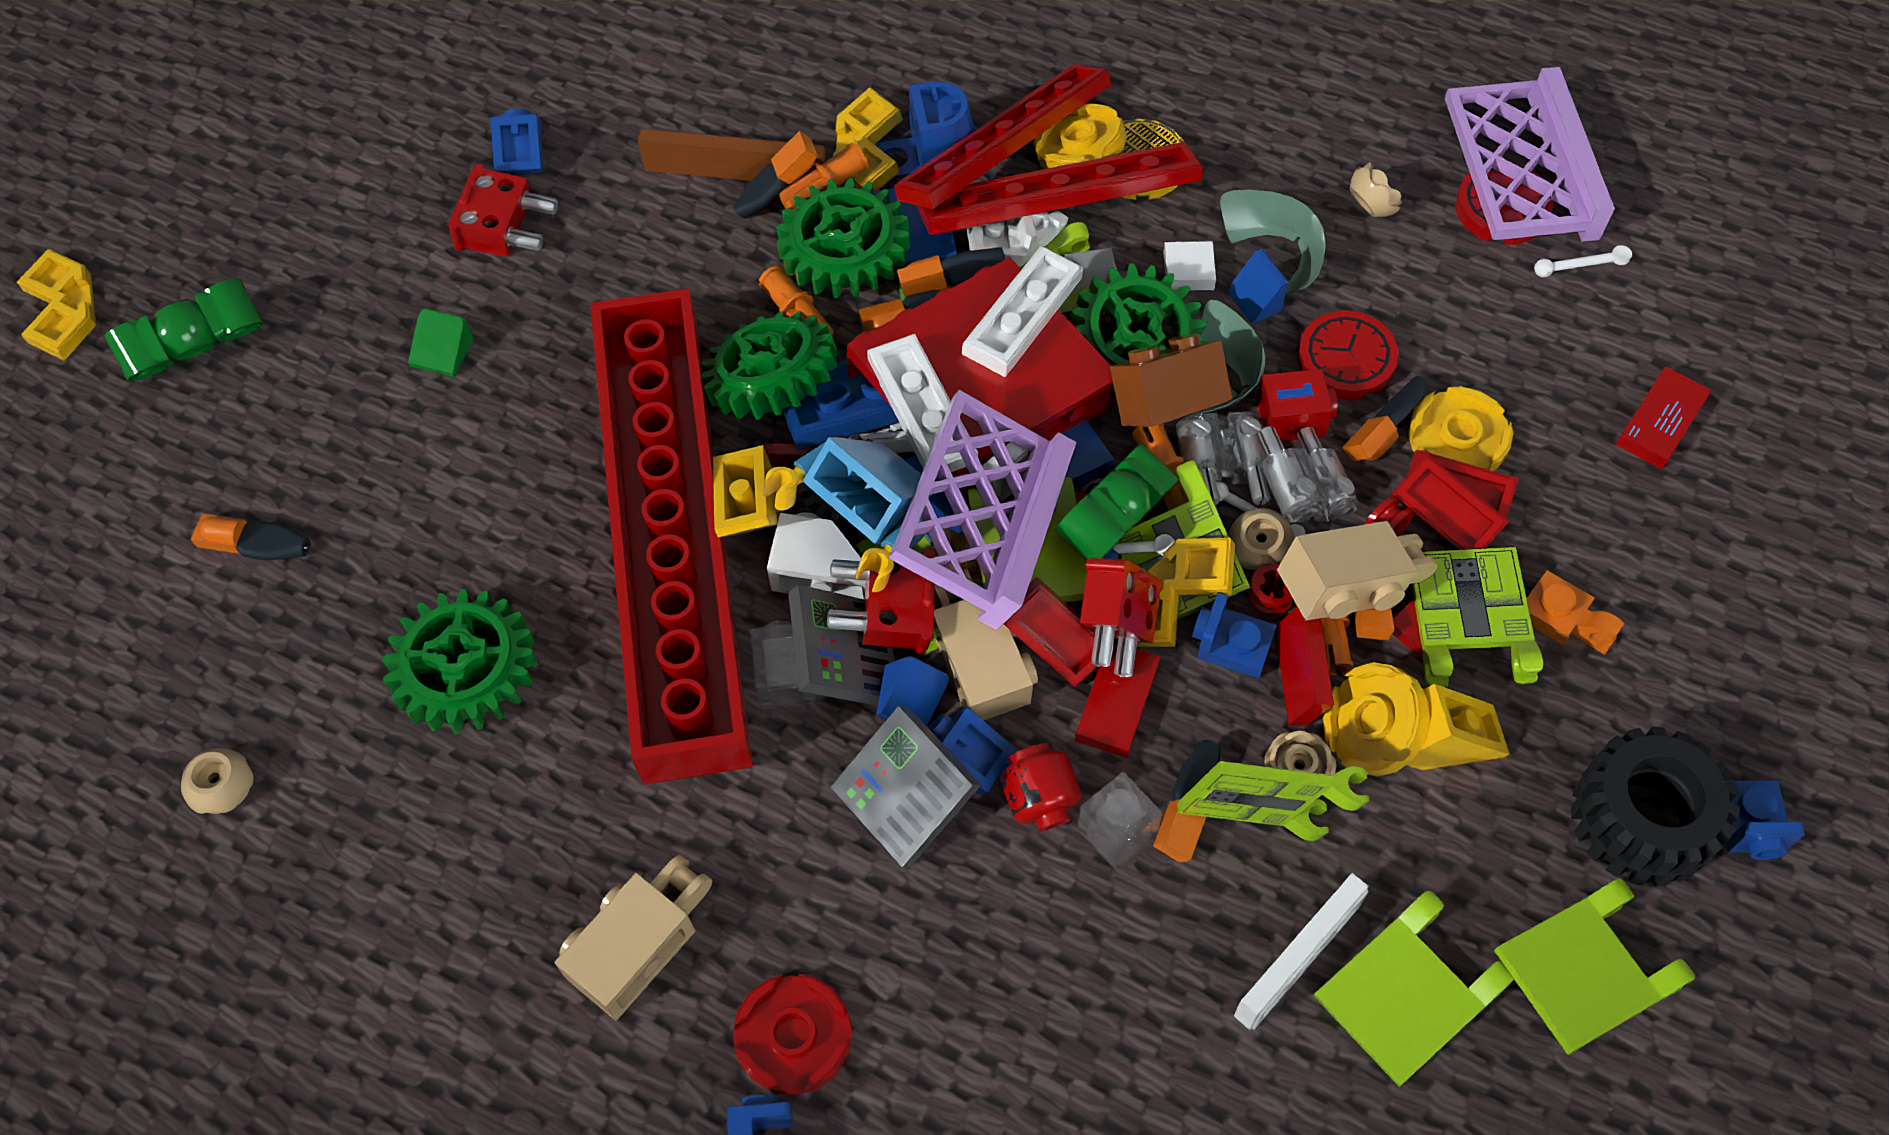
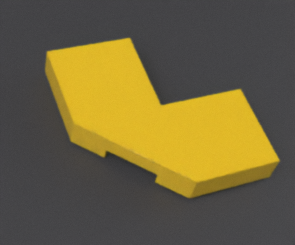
(865, 124)
(70, 308)
(1190, 568)

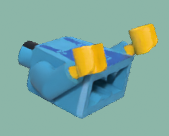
(861, 483)

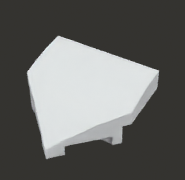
(1018, 236)

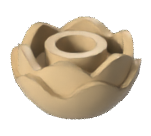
(1373, 192)
(1261, 522)
(1300, 748)
(227, 792)

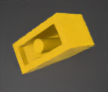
(740, 493)
(1459, 731)

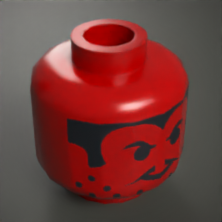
(1040, 787)

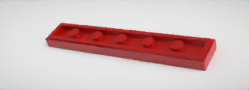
(1001, 136)
(1064, 187)

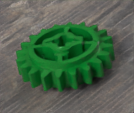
(842, 246)
(1119, 301)
(769, 365)
(473, 672)

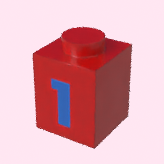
(1296, 402)

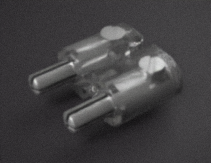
(1226, 450)
(1307, 478)

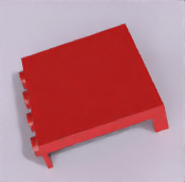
(1046, 391)

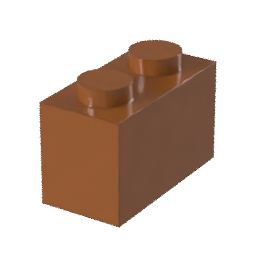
(1171, 381)

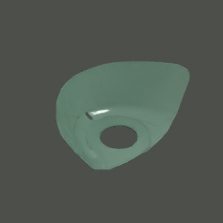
(1270, 213)
(1240, 346)

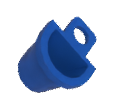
(936, 121)

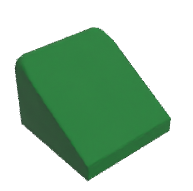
(440, 342)

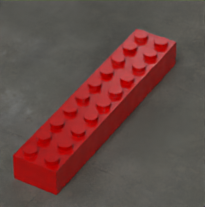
(667, 558)

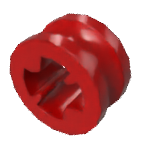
(1390, 512)
(1268, 604)

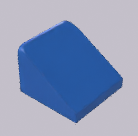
(1259, 288)
(911, 685)

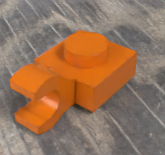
(1564, 610)

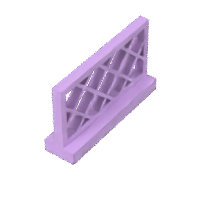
(1568, 156)
(1019, 534)

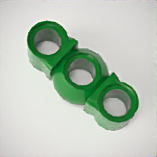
(183, 329)
(1117, 504)

